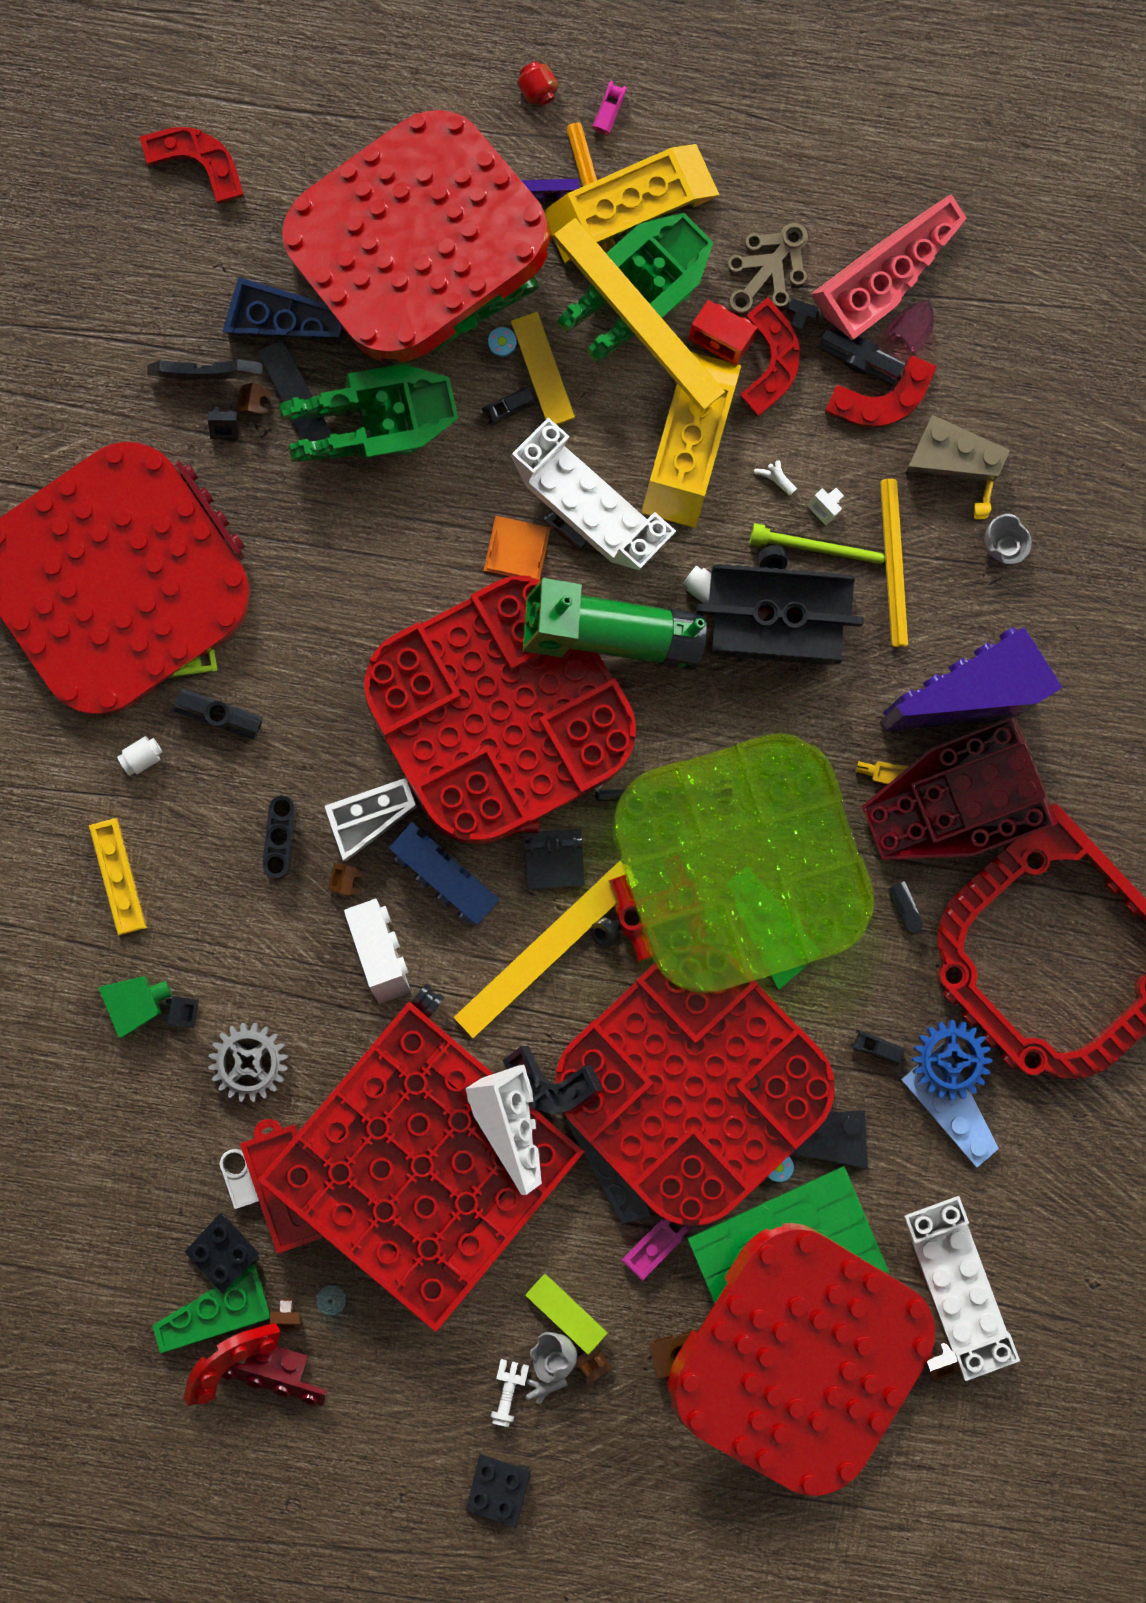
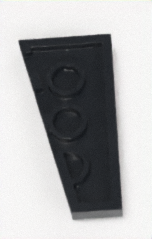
(838, 1139)
(622, 1196)

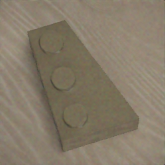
(956, 452)

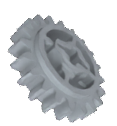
(266, 1080)

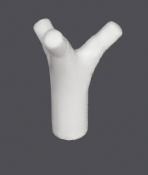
(776, 475)

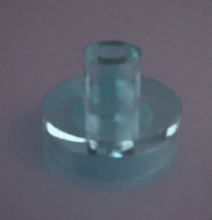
(334, 1293)

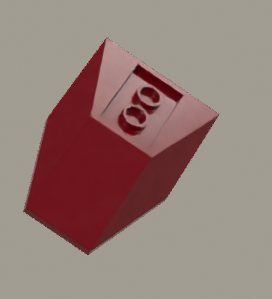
(962, 798)

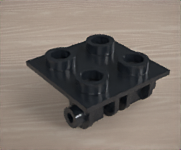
(554, 859)
(222, 1253)
(498, 1490)

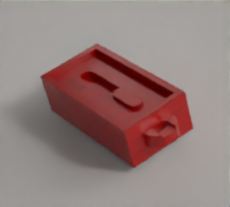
(284, 1225)

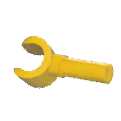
(982, 510)

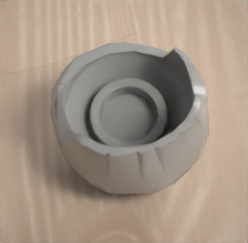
(1007, 539)
(553, 1357)

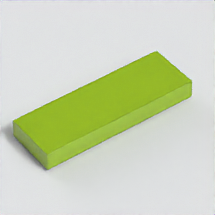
(566, 1314)

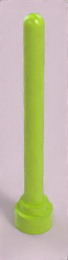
(763, 536)

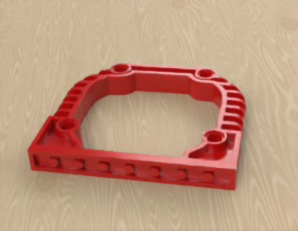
(1054, 843)

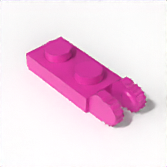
(653, 1248)

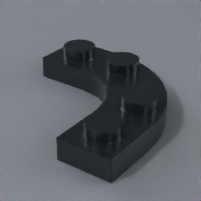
(559, 1097)

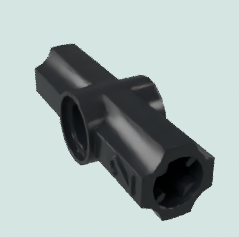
(861, 355)
(201, 709)

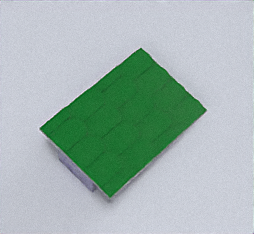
(822, 1204)

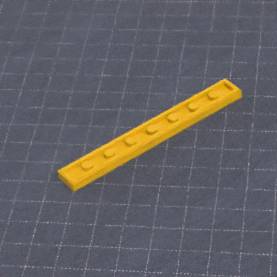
(638, 314)
(539, 955)

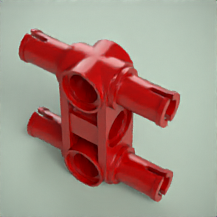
(625, 902)

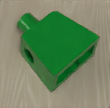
(133, 1003)

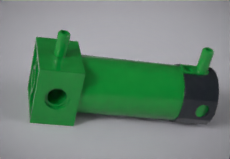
(565, 620)

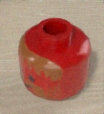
(537, 83)

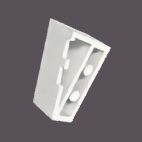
(368, 815)

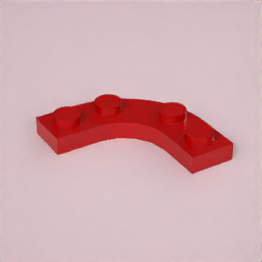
(198, 146)
(784, 357)
(886, 409)
(207, 1372)

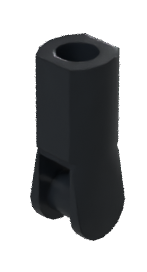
(513, 403)
(565, 531)
(906, 906)
(882, 1049)

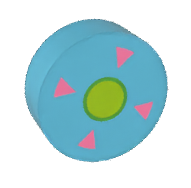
(502, 342)
(783, 1171)

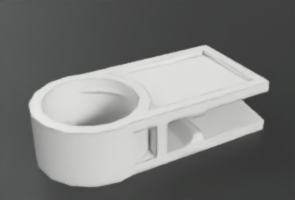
(239, 1185)

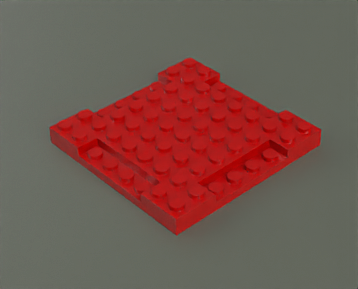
(407, 1174)

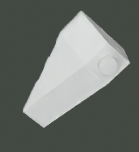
(503, 1114)

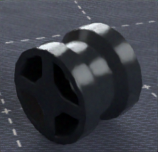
(427, 1000)

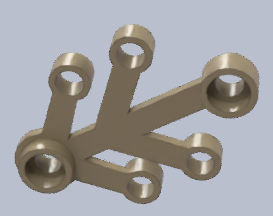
(770, 265)

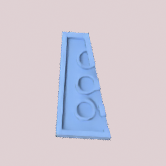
(957, 1117)

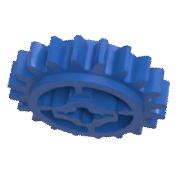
(951, 1049)

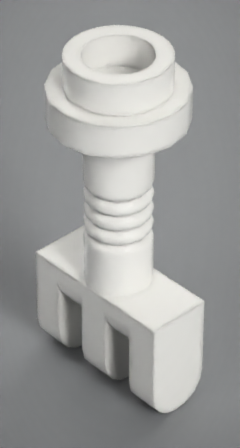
(511, 1379)

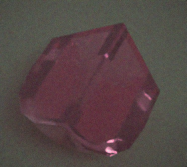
(913, 325)

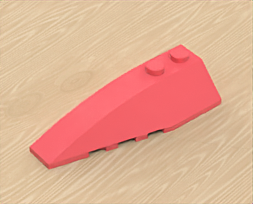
(884, 273)

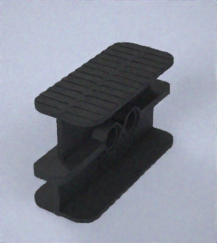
(819, 597)

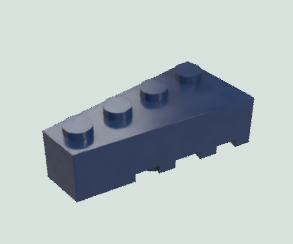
(278, 313)
(445, 874)

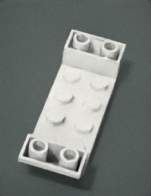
(587, 500)
(960, 1288)

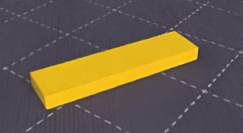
(542, 368)
(117, 876)

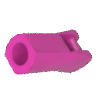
(608, 111)

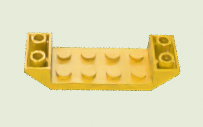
(635, 195)
(689, 449)

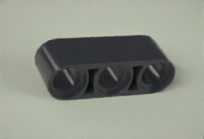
(276, 823)

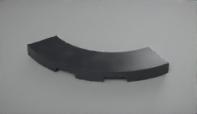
(219, 370)

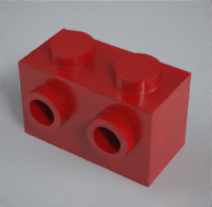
(722, 332)

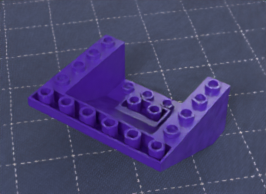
(990, 687)

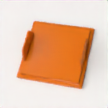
(516, 548)

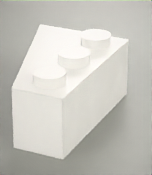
(378, 950)

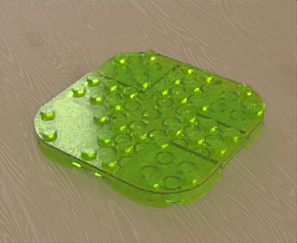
(742, 863)

